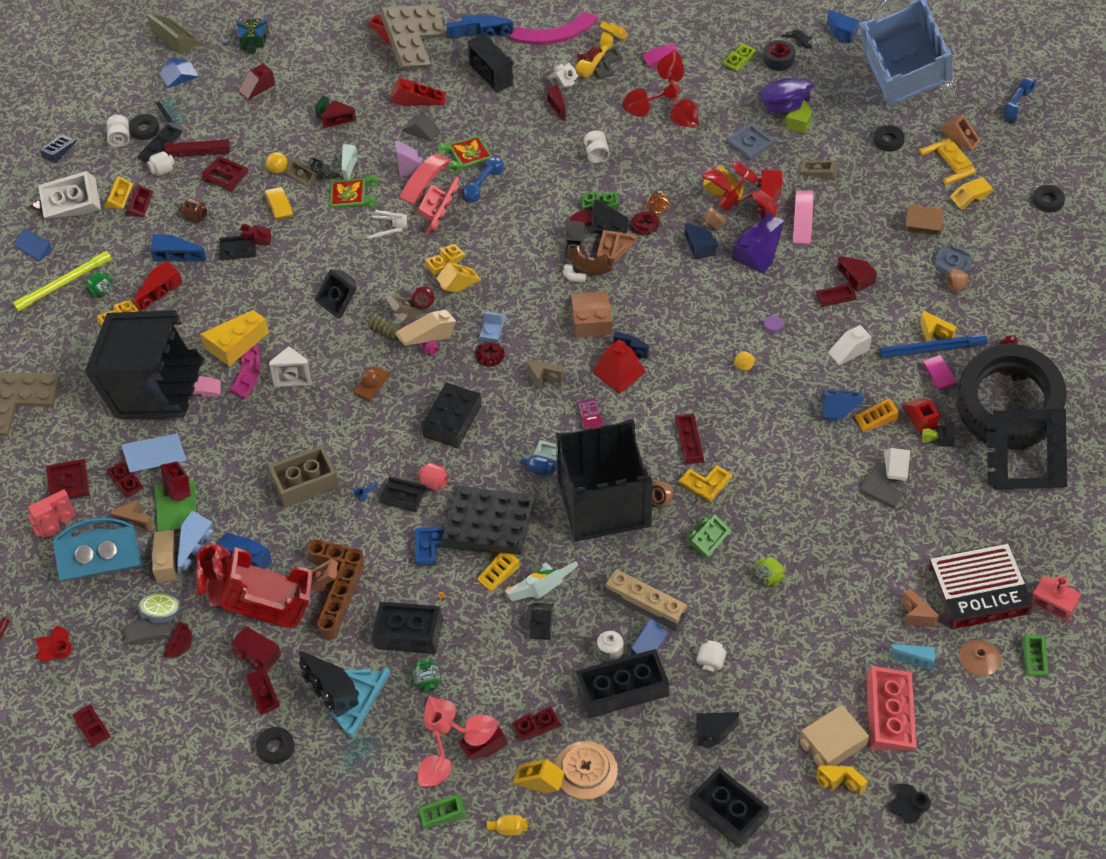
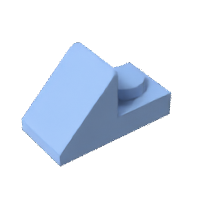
(492, 326)

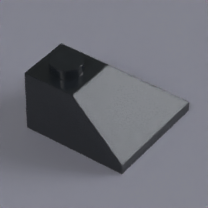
(336, 292)

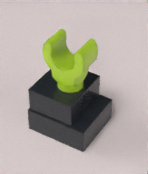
(945, 435)

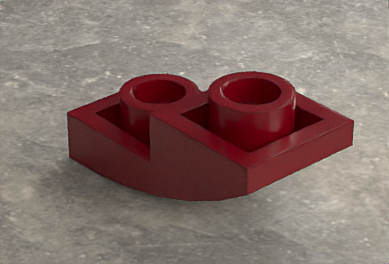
(124, 479)
(532, 726)

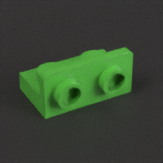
(708, 536)

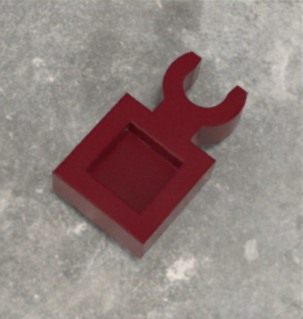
(258, 233)

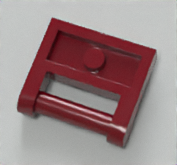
(227, 169)

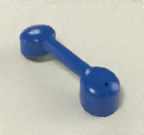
(1011, 109)
(471, 191)

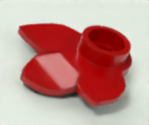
(50, 645)

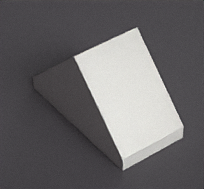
(897, 463)

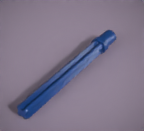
(930, 346)

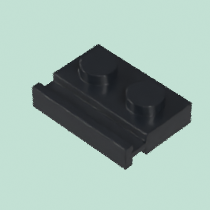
(236, 248)
(402, 494)

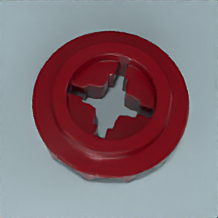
(639, 219)
(495, 357)

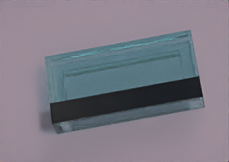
(170, 111)

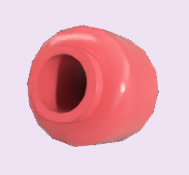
(433, 476)

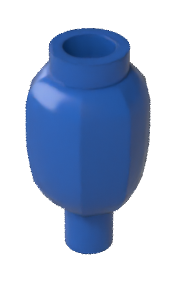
(539, 465)

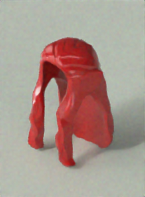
(211, 572)

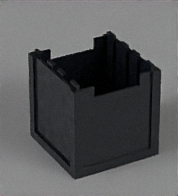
(144, 365)
(603, 481)

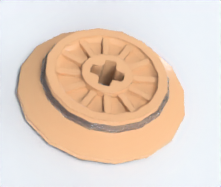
(582, 782)

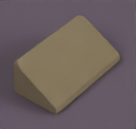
(302, 173)

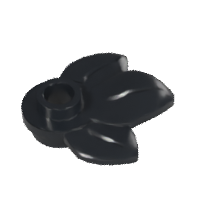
(318, 166)
(906, 805)

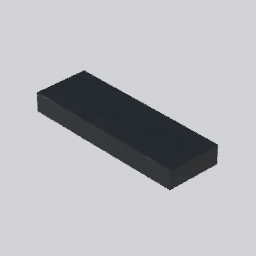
(157, 145)

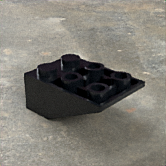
(329, 683)

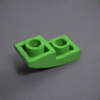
(610, 199)

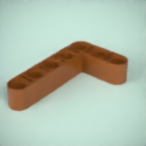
(342, 584)

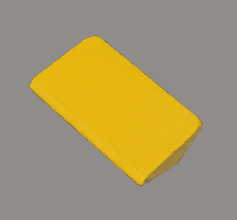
(118, 193)

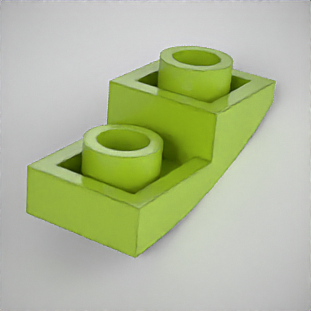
(740, 57)

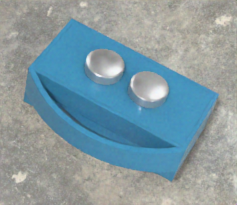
(96, 550)

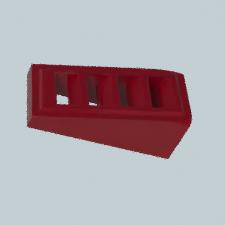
(556, 101)

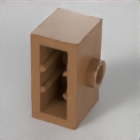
(924, 219)

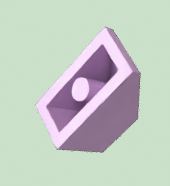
(407, 159)

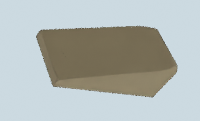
(820, 169)

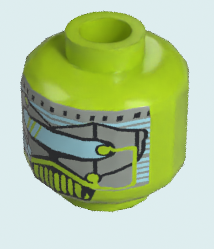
(769, 571)

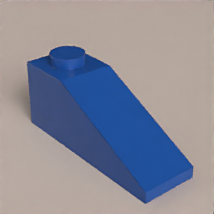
(172, 248)
(260, 554)

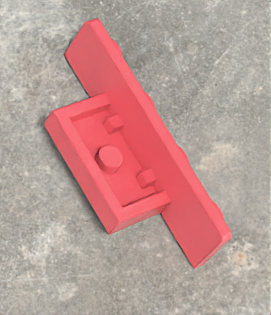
(433, 204)

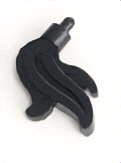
(800, 37)

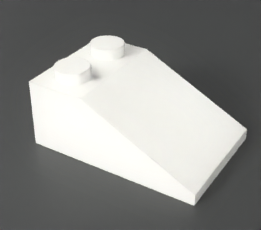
(69, 196)

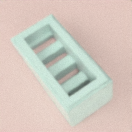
(349, 158)

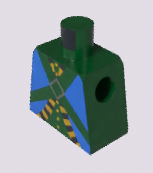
(252, 34)

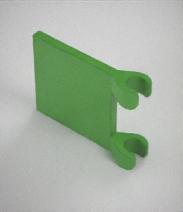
(173, 513)

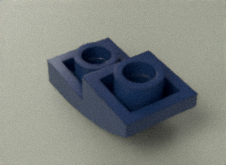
(639, 347)

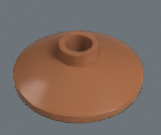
(978, 664)

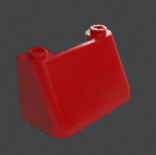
(265, 593)

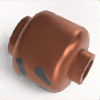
(193, 210)

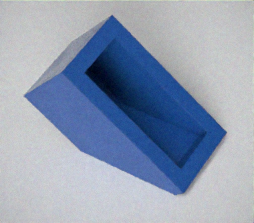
(842, 26)

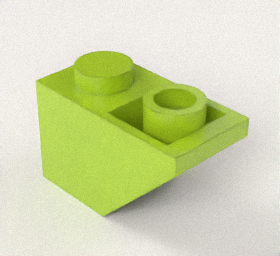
(799, 119)

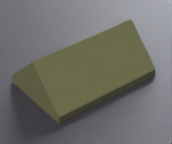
(172, 33)

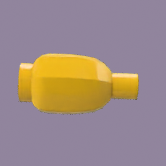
(509, 825)

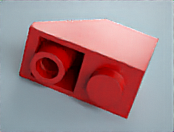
(922, 414)

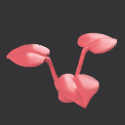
(438, 719)

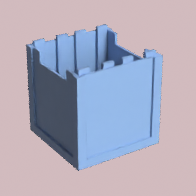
(906, 52)

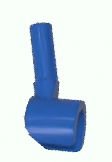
(365, 491)

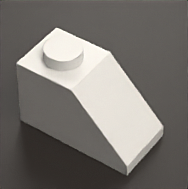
(851, 345)

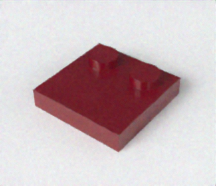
(68, 476)

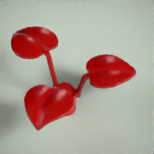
(670, 68)
(730, 197)

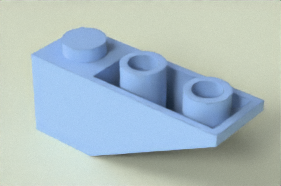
(193, 534)

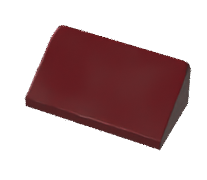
(139, 202)

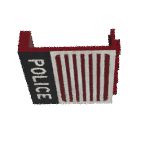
(981, 586)

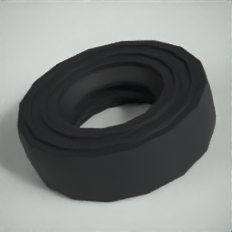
(144, 134)
(886, 145)
(1045, 206)
(271, 734)

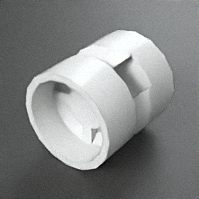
(118, 131)
(596, 146)

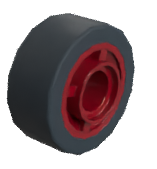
(779, 55)

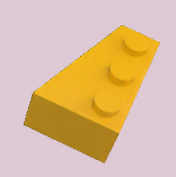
(235, 336)

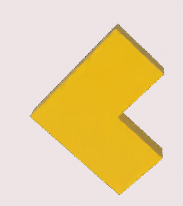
(707, 487)

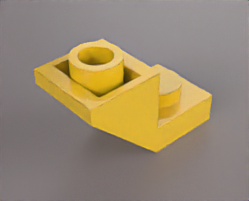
(969, 191)
(834, 775)

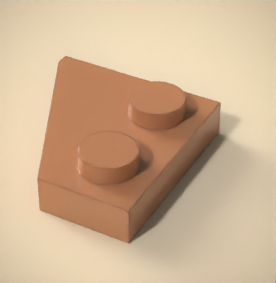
(615, 244)

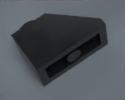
(541, 621)
(715, 727)

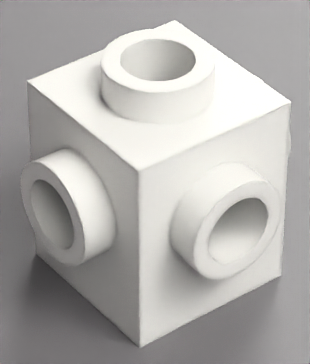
(563, 76)

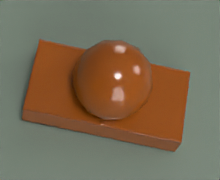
(371, 383)

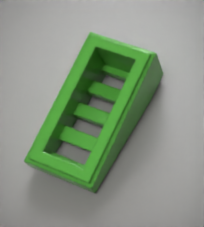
(1040, 640)
(451, 817)

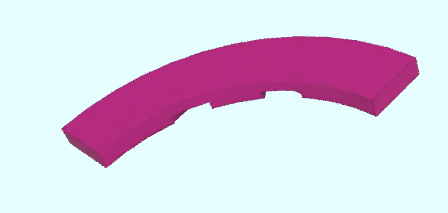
(555, 35)
(249, 373)

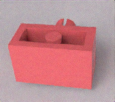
(1056, 597)

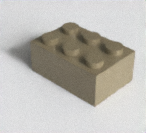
(303, 476)

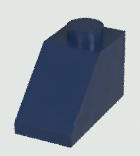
(700, 241)

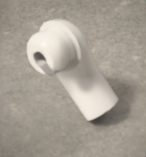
(572, 276)

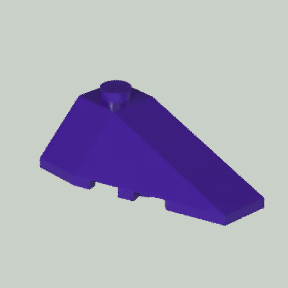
(759, 244)

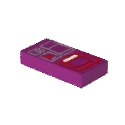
(590, 413)

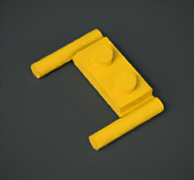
(954, 157)

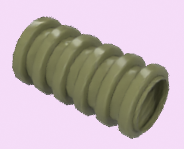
(384, 326)

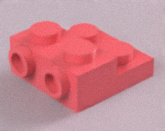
(50, 512)

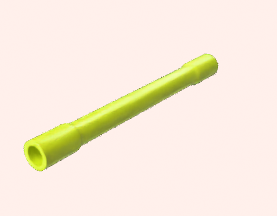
(96, 262)

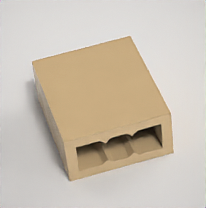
(833, 737)

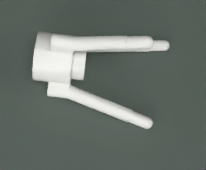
(398, 219)

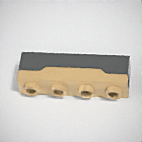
(646, 600)

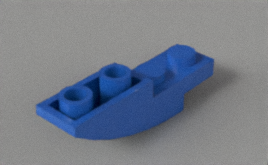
(480, 24)

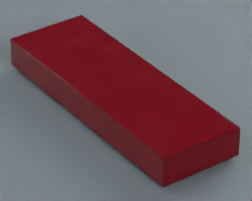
(689, 438)

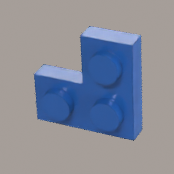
(426, 543)

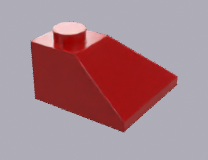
(619, 367)

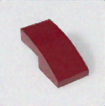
(91, 726)

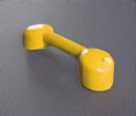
(585, 68)

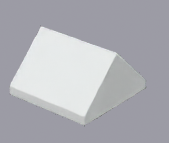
(290, 369)

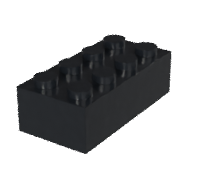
(622, 683)

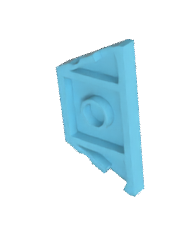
(367, 686)

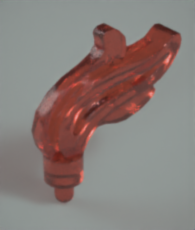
(589, 56)

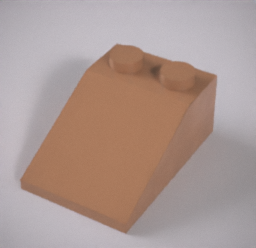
(591, 314)

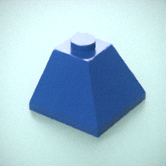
(840, 403)

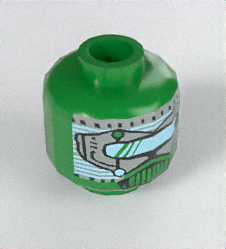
(99, 284)
(426, 675)

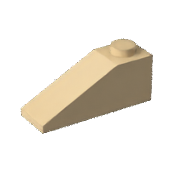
(430, 327)
(164, 556)

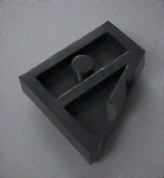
(607, 219)

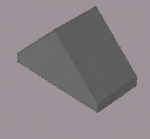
(421, 127)

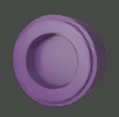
(773, 324)

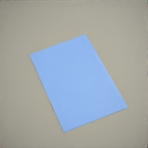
(153, 452)

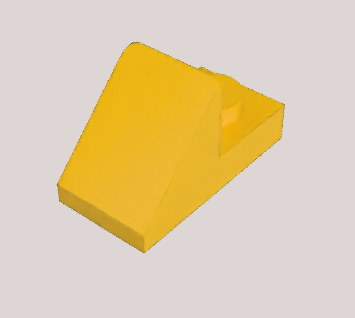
(933, 325)

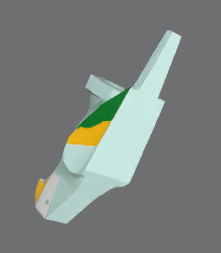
(539, 583)

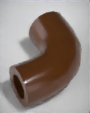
(587, 264)

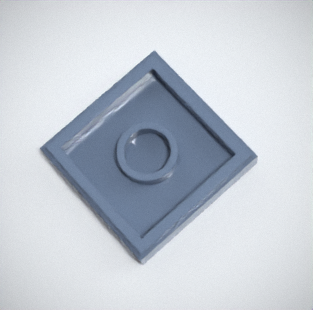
(750, 141)

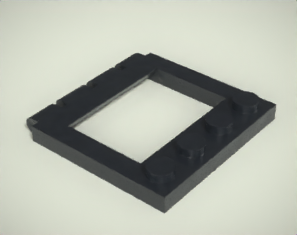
(1055, 449)

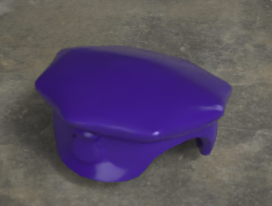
(786, 94)

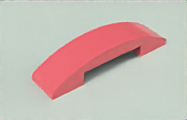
(422, 177)

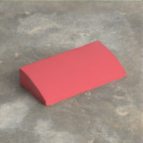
(890, 709)

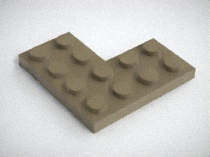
(405, 29)
(25, 390)

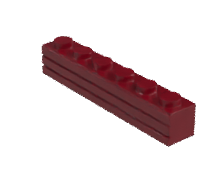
(194, 148)

